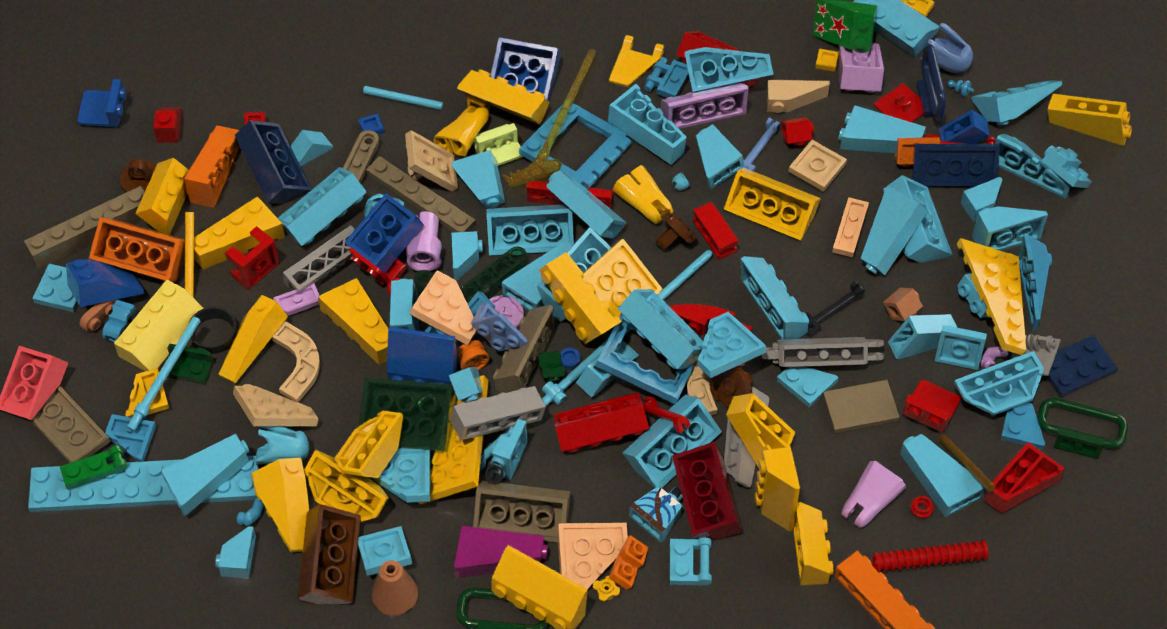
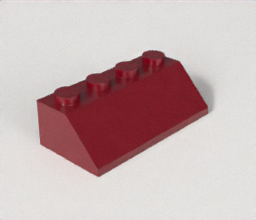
(707, 492)

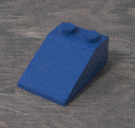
(100, 282)

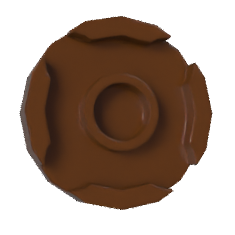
(136, 174)
(676, 228)
(730, 384)

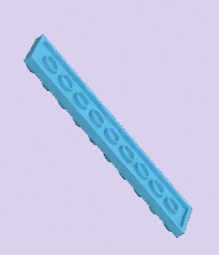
(136, 486)

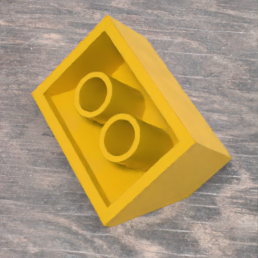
(164, 196)
(811, 546)

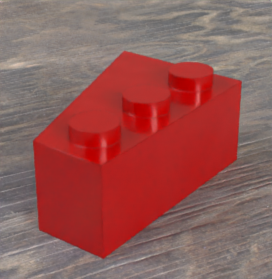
(1023, 478)

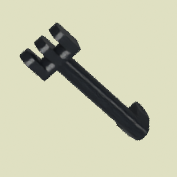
(814, 321)

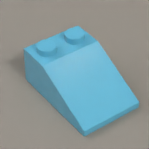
(1006, 226)

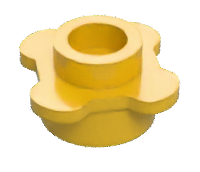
(603, 594)

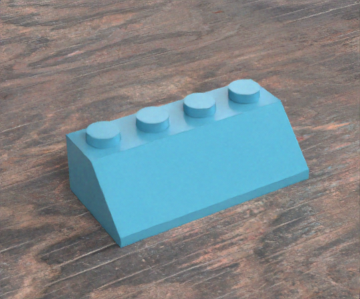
(902, 25)
(322, 206)
(529, 227)
(928, 239)
(584, 254)
(773, 298)
(662, 328)
(654, 448)

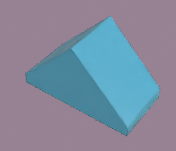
(310, 146)

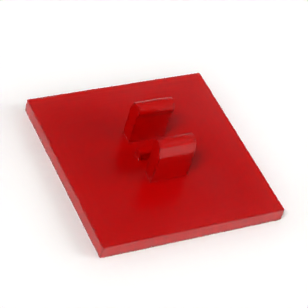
(901, 104)

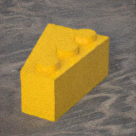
(758, 425)

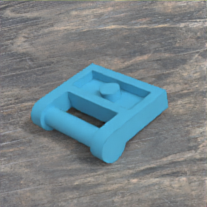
(682, 561)

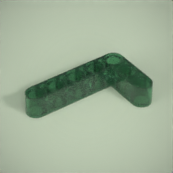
(489, 276)

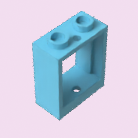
(402, 300)

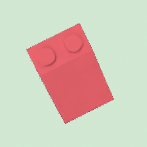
(31, 382)

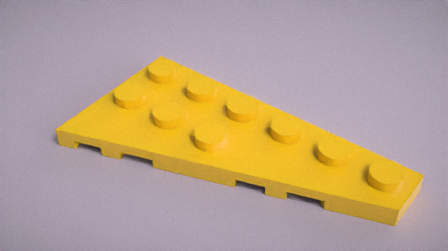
(999, 286)
(459, 465)

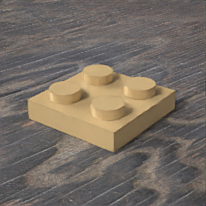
(817, 165)

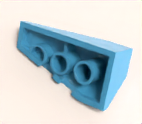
(1034, 269)

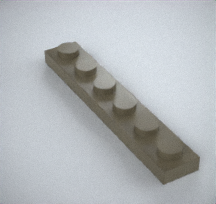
(420, 196)

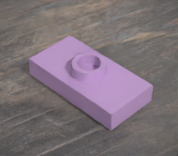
(294, 302)

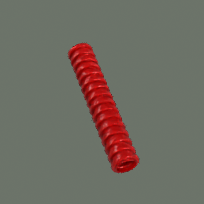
(930, 556)

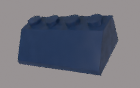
(272, 161)

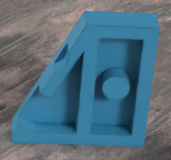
(1022, 426)
(135, 442)

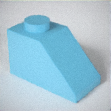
(981, 197)
(465, 252)
(466, 384)
(237, 555)

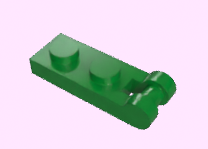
(93, 467)

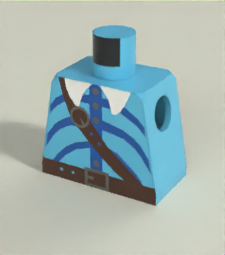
(657, 511)

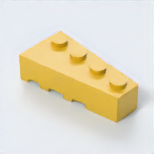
(577, 298)
(358, 317)

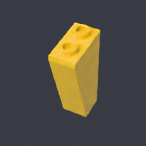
(1092, 117)

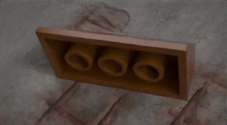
(329, 556)

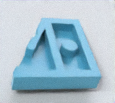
(806, 383)

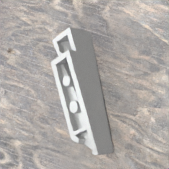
(737, 457)

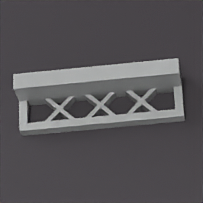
(317, 258)

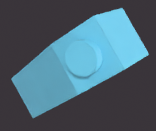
(595, 379)

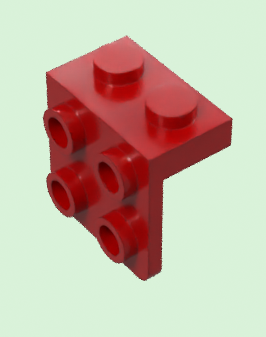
(394, 271)
(931, 405)

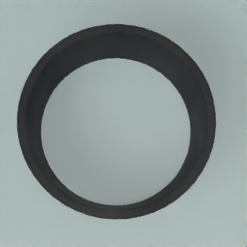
(210, 313)

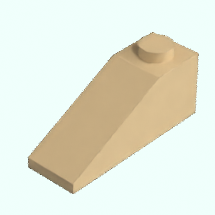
(793, 94)

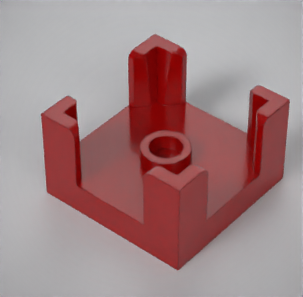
(256, 263)

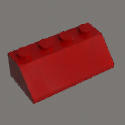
(696, 39)
(600, 422)

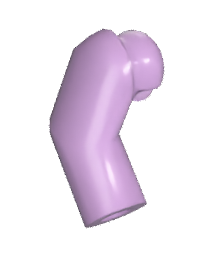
(990, 354)

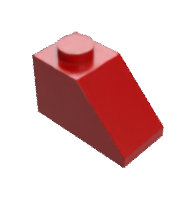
(167, 124)

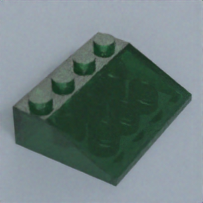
(424, 409)

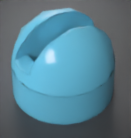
(680, 182)

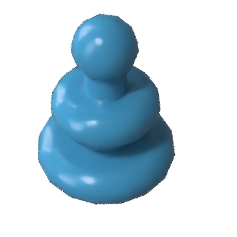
(961, 87)

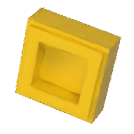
(827, 60)

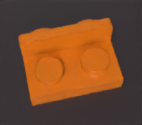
(905, 149)

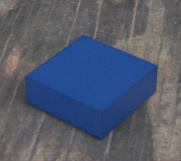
(371, 123)

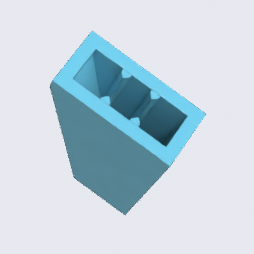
(718, 156)
(482, 177)
(919, 334)

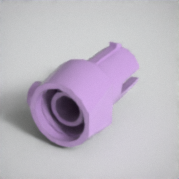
(425, 247)

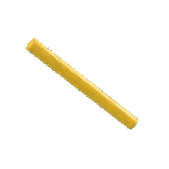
(189, 253)

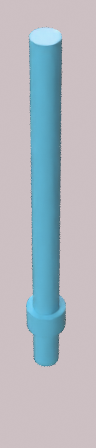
(143, 408)

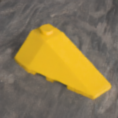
(252, 336)
(285, 496)

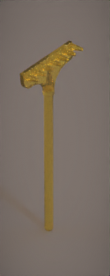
(541, 165)

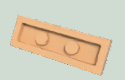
(850, 227)

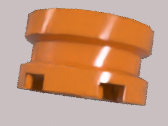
(472, 355)

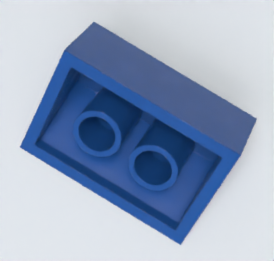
(385, 232)

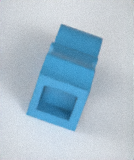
(118, 320)

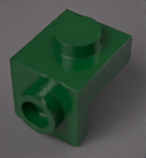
(550, 365)

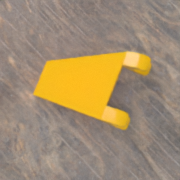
(632, 64)

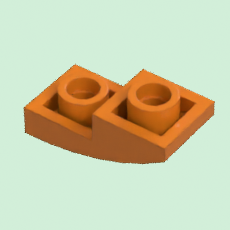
(627, 562)

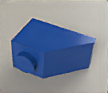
(966, 129)

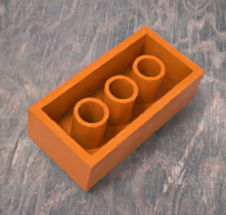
(138, 249)

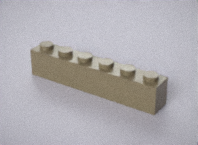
(80, 230)

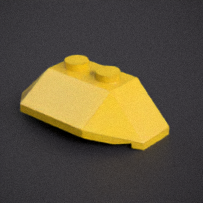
(371, 446)
(343, 491)

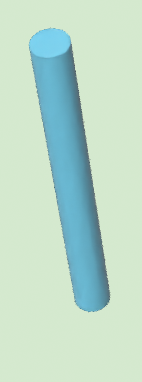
(403, 97)

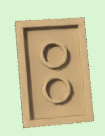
(430, 161)

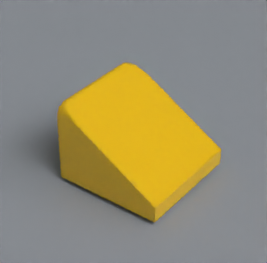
(473, 101)

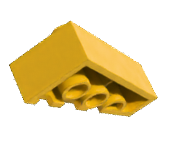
(235, 232)

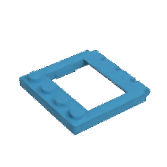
(598, 161)
(631, 371)

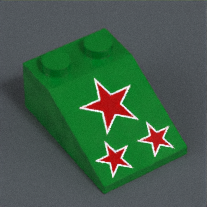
(845, 23)

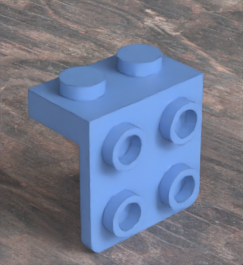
(497, 329)

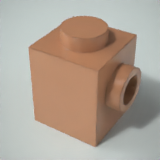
(903, 304)

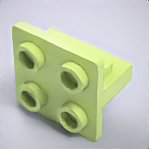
(501, 142)

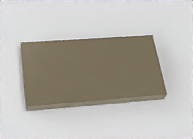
(69, 427)

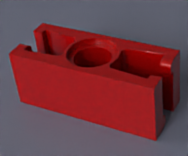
(715, 231)

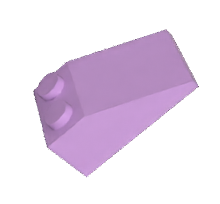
(861, 69)

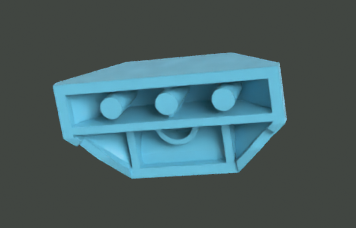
(1003, 384)

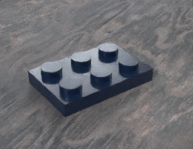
(1080, 366)

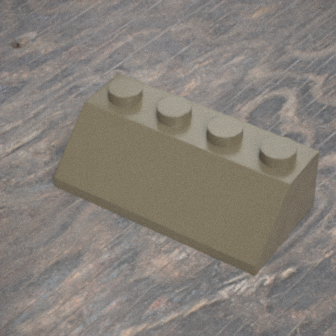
(521, 361)
(521, 509)

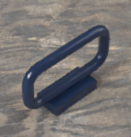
(931, 90)

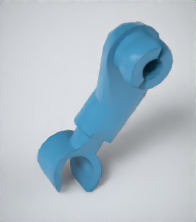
(252, 514)

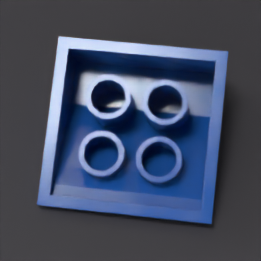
(526, 65)
(420, 356)

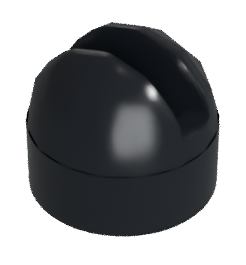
(489, 471)

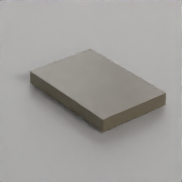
(860, 406)

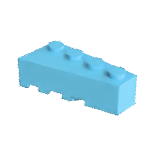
(647, 125)

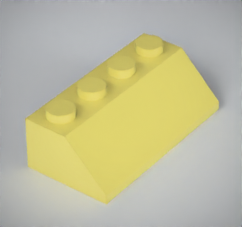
(157, 326)

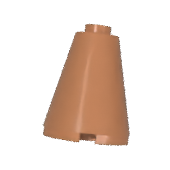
(394, 589)

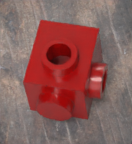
(797, 130)

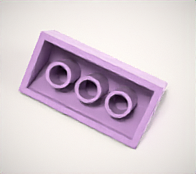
(706, 105)

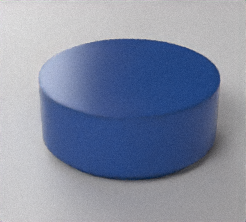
(570, 358)

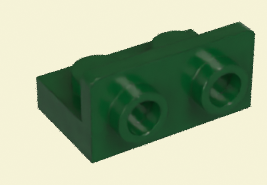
(192, 365)

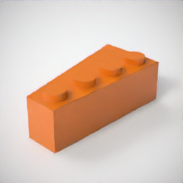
(212, 167)

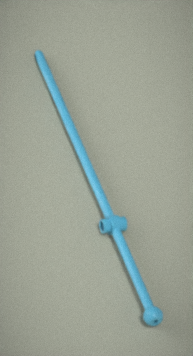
(554, 392)

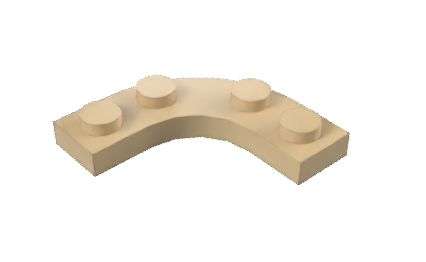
(307, 359)
(699, 386)

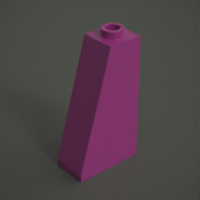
(482, 549)

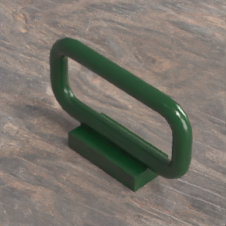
(1077, 441)
(484, 624)

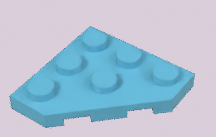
(727, 345)
(408, 475)

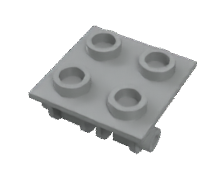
(1044, 348)

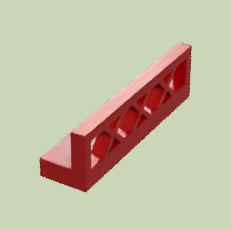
(539, 193)

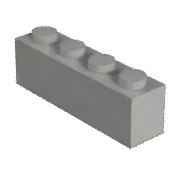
(496, 412)

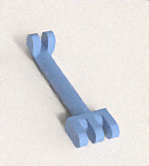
(771, 130)

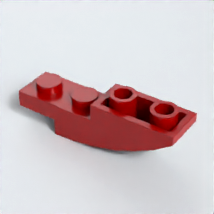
(698, 316)

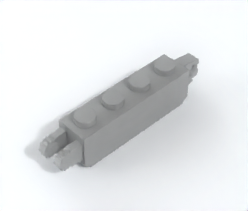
(823, 351)

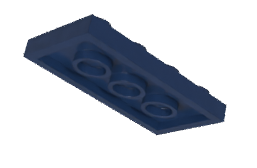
(955, 164)

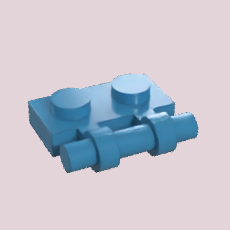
(672, 82)

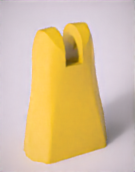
(462, 132)
(643, 194)

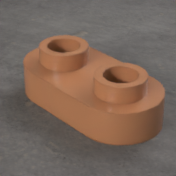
(96, 316)

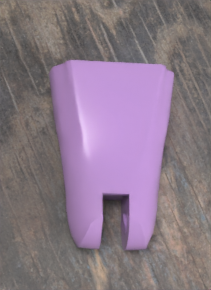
(872, 493)

